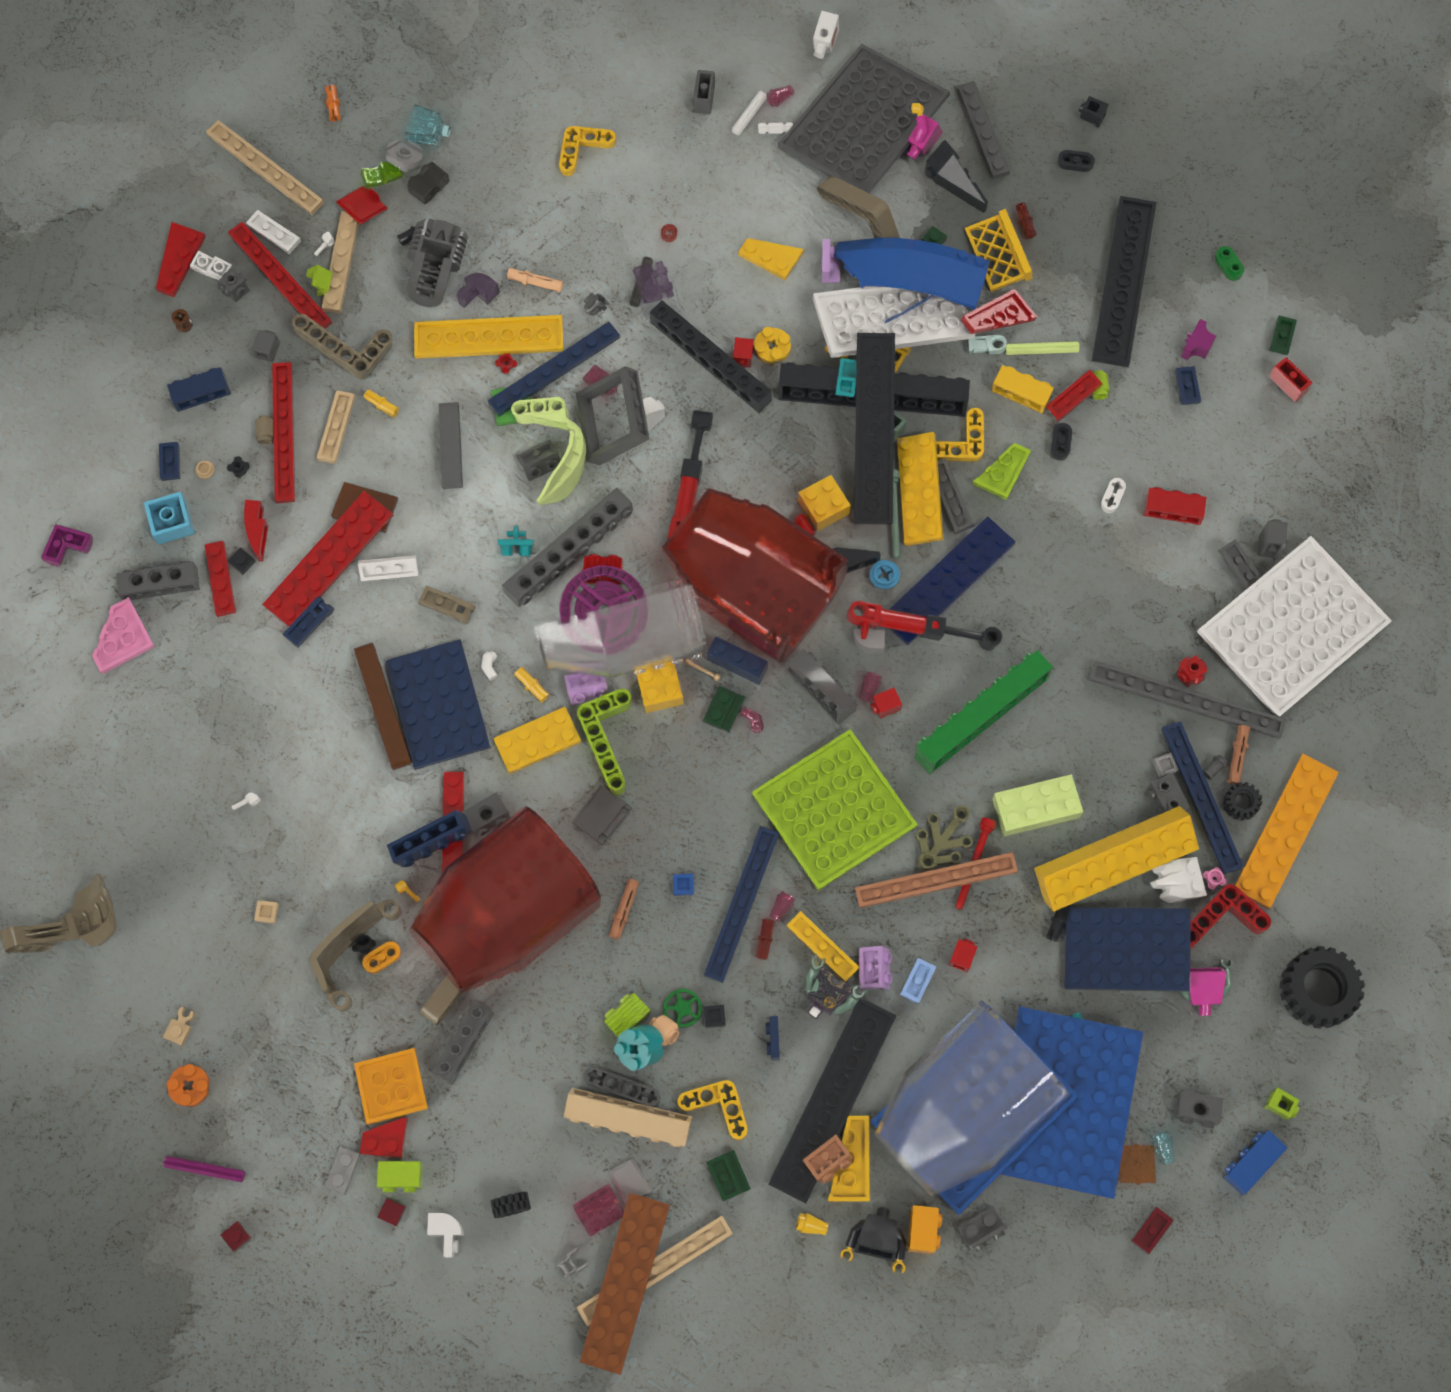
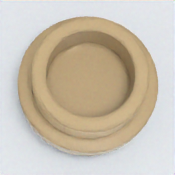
(205, 470)

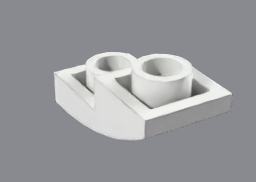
(209, 266)

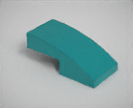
(846, 378)

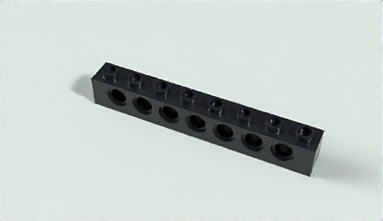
(710, 356)

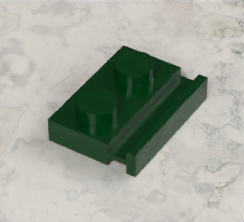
(724, 709)
(728, 1175)

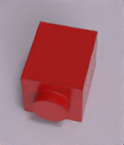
(743, 351)
(886, 703)
(963, 955)

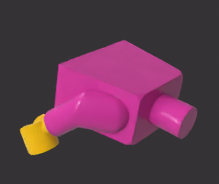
(924, 134)

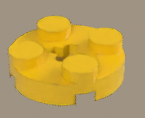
(773, 355)

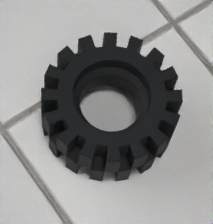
(1236, 811)
(510, 1204)

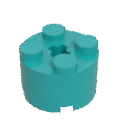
(639, 1047)

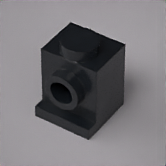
(1093, 110)

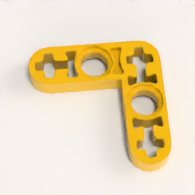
(580, 140)
(966, 447)
(718, 1097)

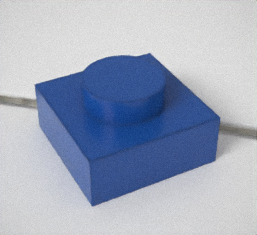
(683, 884)

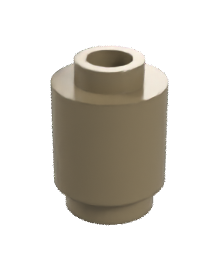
(264, 430)

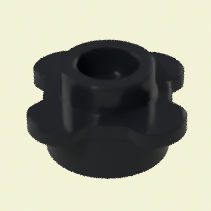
(238, 472)
(363, 944)

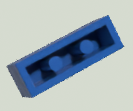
(1254, 1161)

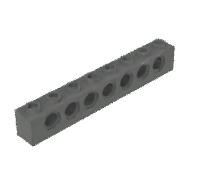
(585, 525)

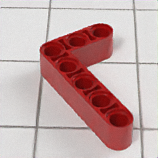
(1232, 906)

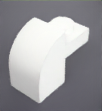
(445, 1225)

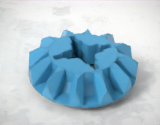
(887, 567)

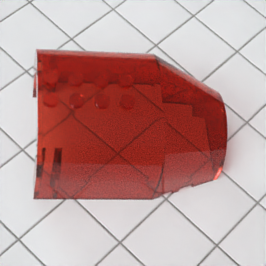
(755, 571)
(504, 902)

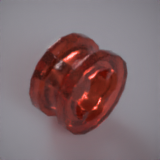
(668, 238)

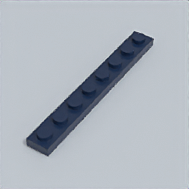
(554, 368)
(1202, 798)
(741, 904)

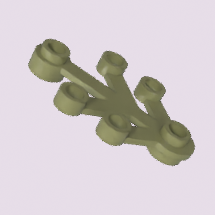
(942, 841)

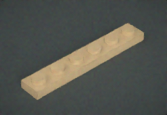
(341, 263)

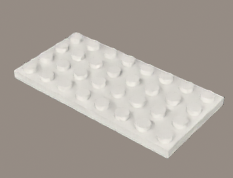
(866, 309)

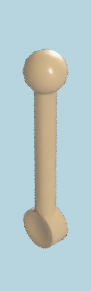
(716, 677)

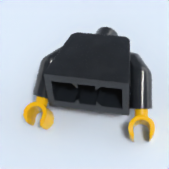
(878, 1238)

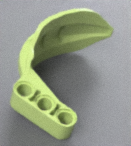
(571, 466)

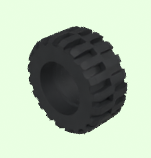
(1341, 970)

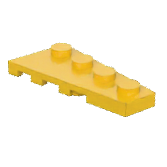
(854, 1181)

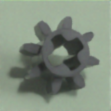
(595, 304)

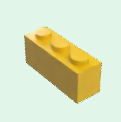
(1022, 388)

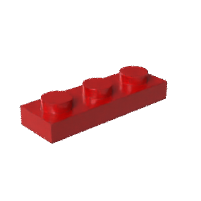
(1074, 395)

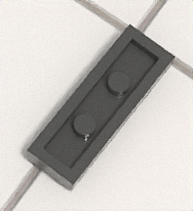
(1239, 564)

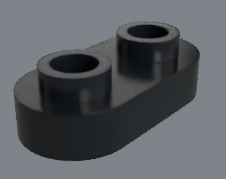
(1075, 160)
(1061, 442)

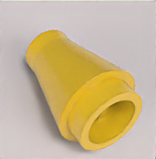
(811, 1225)

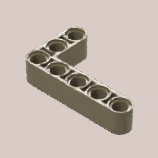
(860, 204)
(341, 349)
(441, 1002)

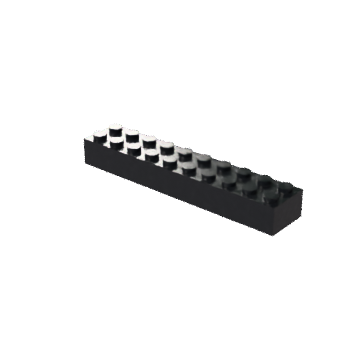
(911, 392)

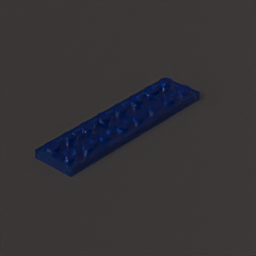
(954, 573)

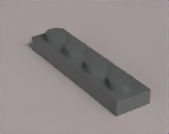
(953, 499)

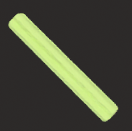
(1042, 348)

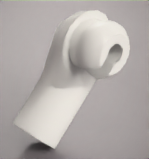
(486, 665)

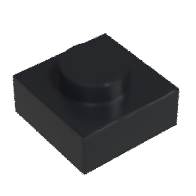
(241, 561)
(714, 1016)

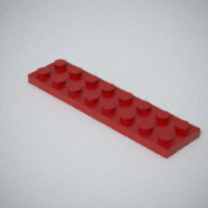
(328, 558)

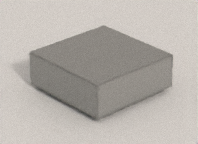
(1165, 765)

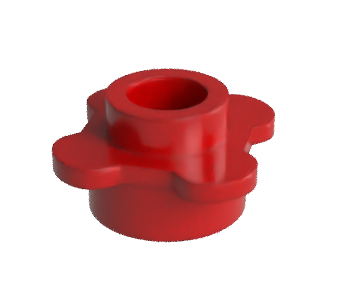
(501, 363)

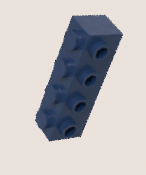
(429, 838)

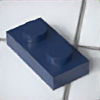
(1188, 385)
(169, 461)
(773, 1046)

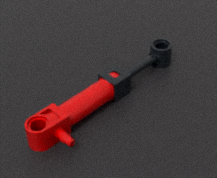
(691, 471)
(928, 627)

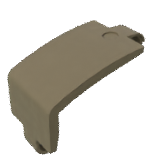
(342, 938)

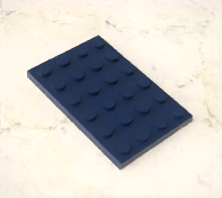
(437, 704)
(1128, 949)

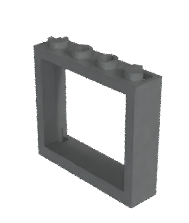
(635, 413)

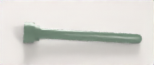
(895, 526)

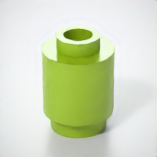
(1103, 391)

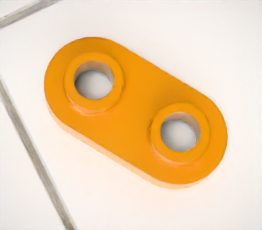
(381, 956)

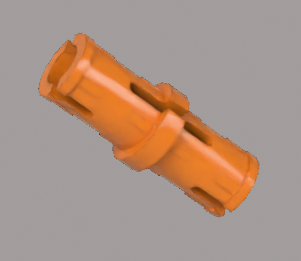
(332, 103)

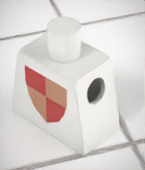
(825, 34)

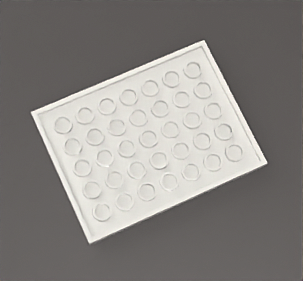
(1294, 626)

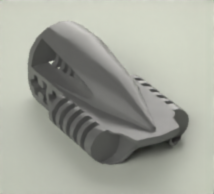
(435, 253)

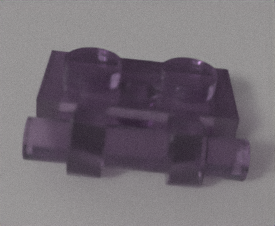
(649, 285)

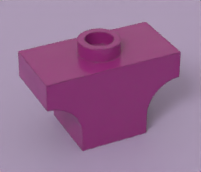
(1198, 342)

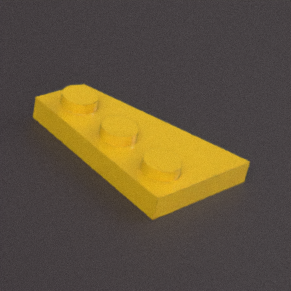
(771, 256)

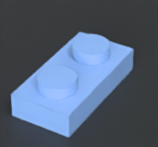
(918, 981)

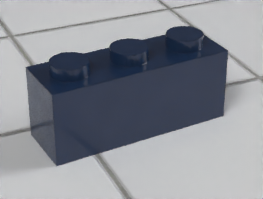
(199, 389)
(737, 660)

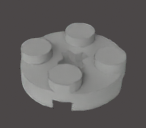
(404, 155)

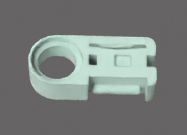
(984, 344)

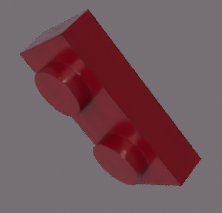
(1152, 1230)

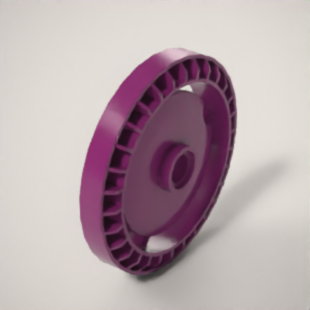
(604, 593)

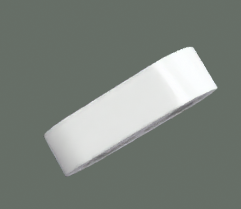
(1109, 494)

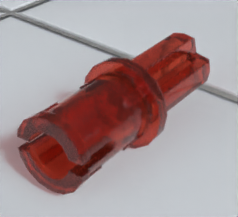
(1026, 220)
(765, 939)

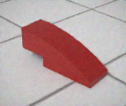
(256, 527)

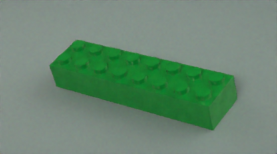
(983, 711)

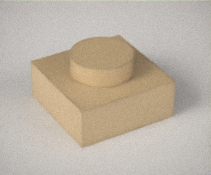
(266, 912)

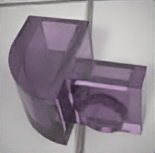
(480, 286)

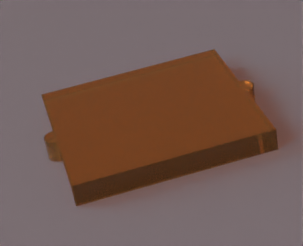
(1137, 1164)

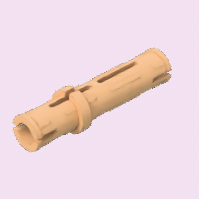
(533, 279)

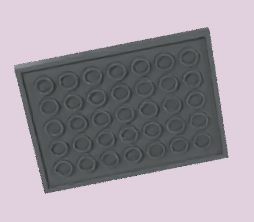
(862, 119)

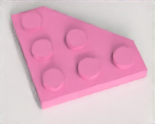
(121, 637)

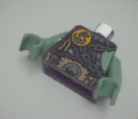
(829, 992)

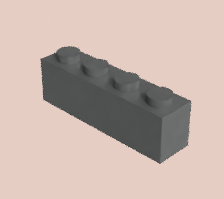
(821, 686)

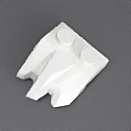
(1179, 880)

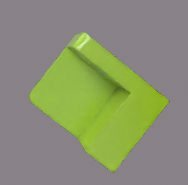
(320, 279)

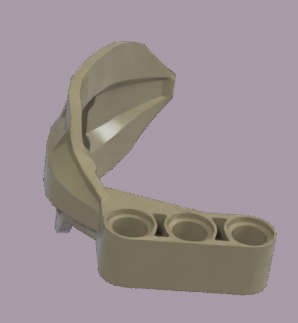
(89, 920)

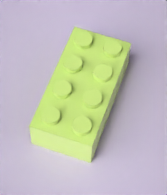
(1037, 805)

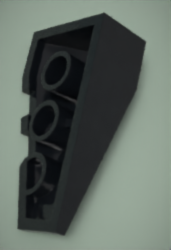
(948, 173)

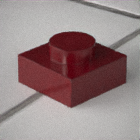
(235, 1236)

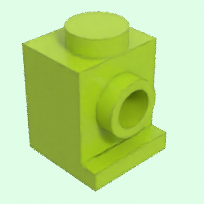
(1277, 1096)

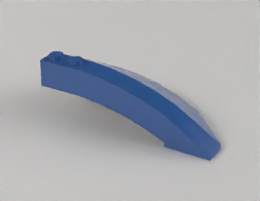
(915, 267)

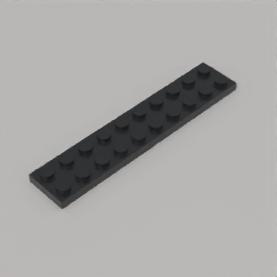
(1124, 281)
(874, 428)
(833, 1096)

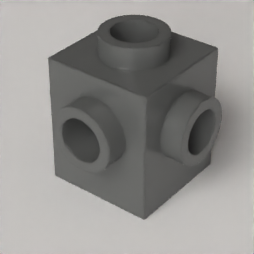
(234, 284)

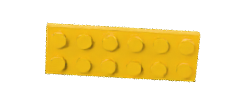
(920, 489)

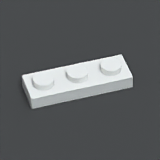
(273, 232)
(388, 568)

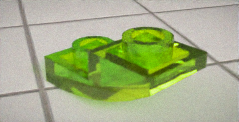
(380, 175)

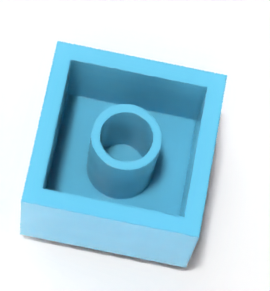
(169, 518)

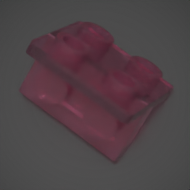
(599, 1210)

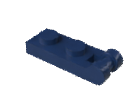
(308, 622)

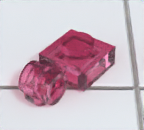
(596, 374)

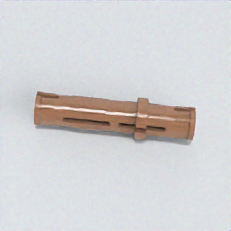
(1240, 746)
(623, 910)

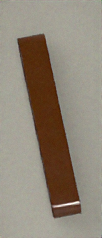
(383, 706)

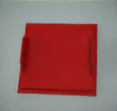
(362, 204)

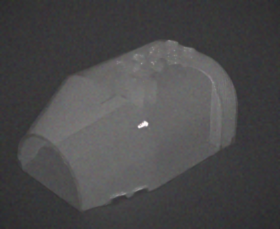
(626, 635)
(968, 1102)

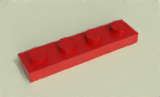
(220, 578)

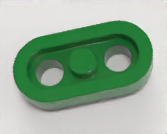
(1226, 263)

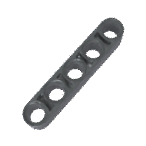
(450, 445)

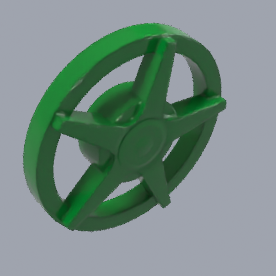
(683, 1007)

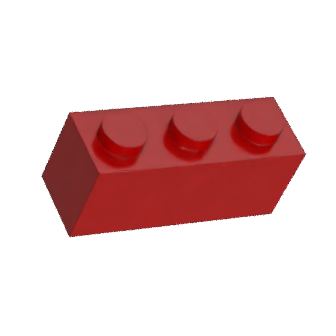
(1175, 506)

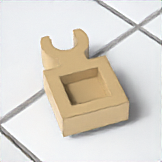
(178, 1029)

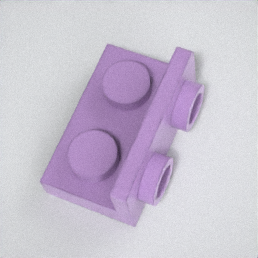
(830, 264)
(585, 687)
(875, 967)

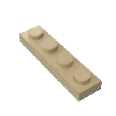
(336, 427)

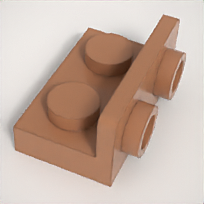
(828, 1160)

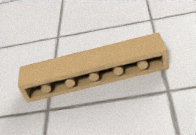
(627, 1117)

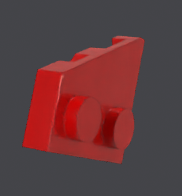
(385, 1140)

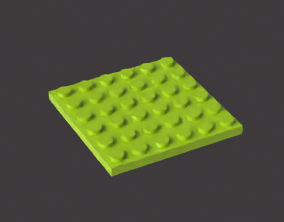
(834, 809)

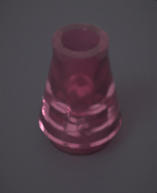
(779, 95)
(870, 684)
(781, 906)

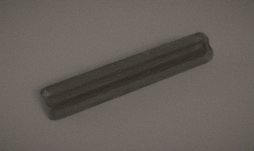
(636, 295)

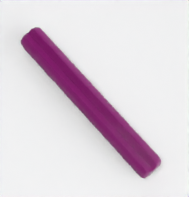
(204, 1169)

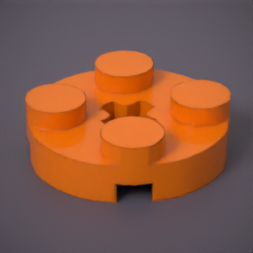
(177, 1083)

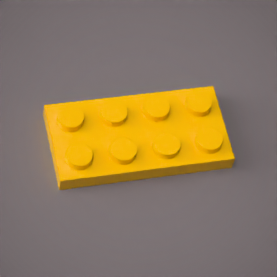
(537, 740)

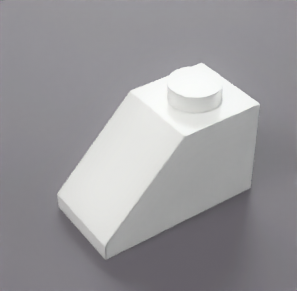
(653, 411)

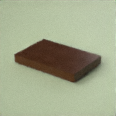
(351, 492)

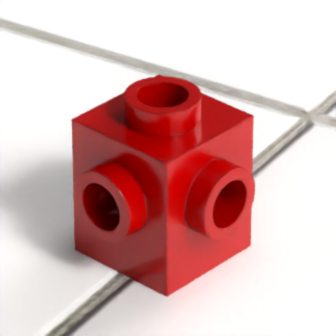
(1192, 671)

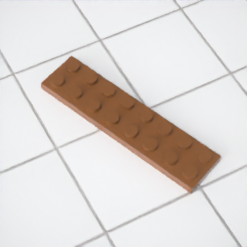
(625, 1283)

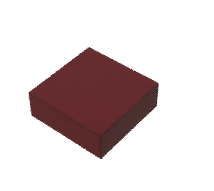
(391, 1212)

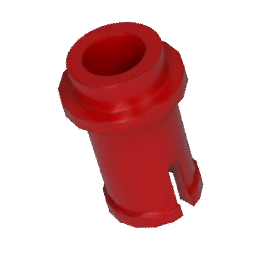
(801, 521)

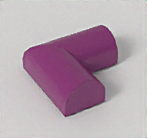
(63, 539)

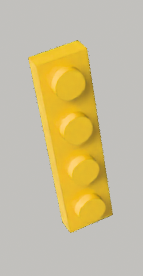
(823, 946)

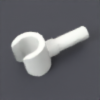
(328, 241)
(250, 798)

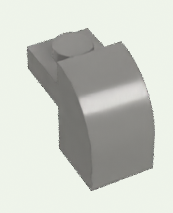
(873, 644)

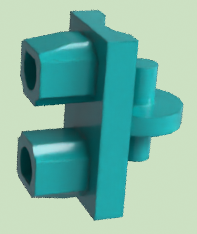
(506, 545)

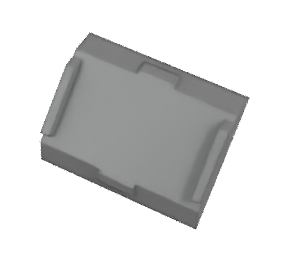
(629, 1179)

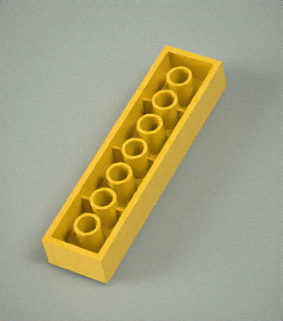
(1116, 858)

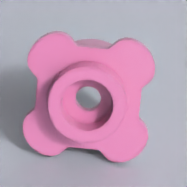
(1216, 872)

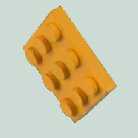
(391, 1086)

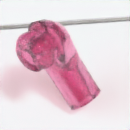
(755, 720)

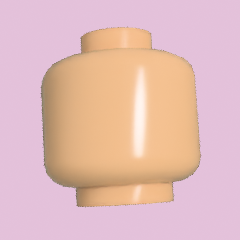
(667, 1028)

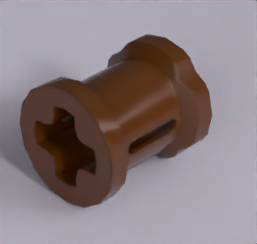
(179, 321)

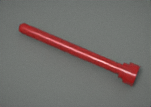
(987, 826)

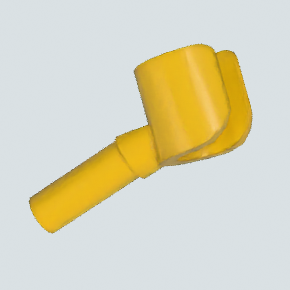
(401, 886)

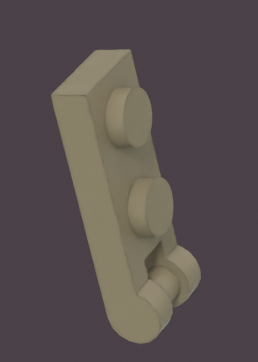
(446, 604)

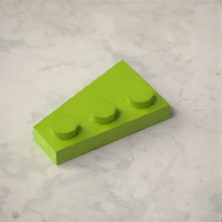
(1004, 472)

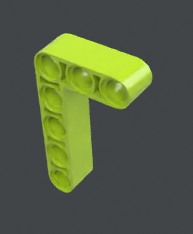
(600, 739)

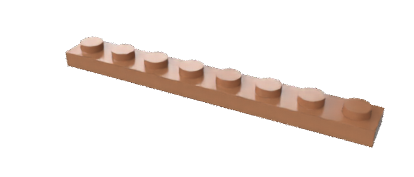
(936, 880)

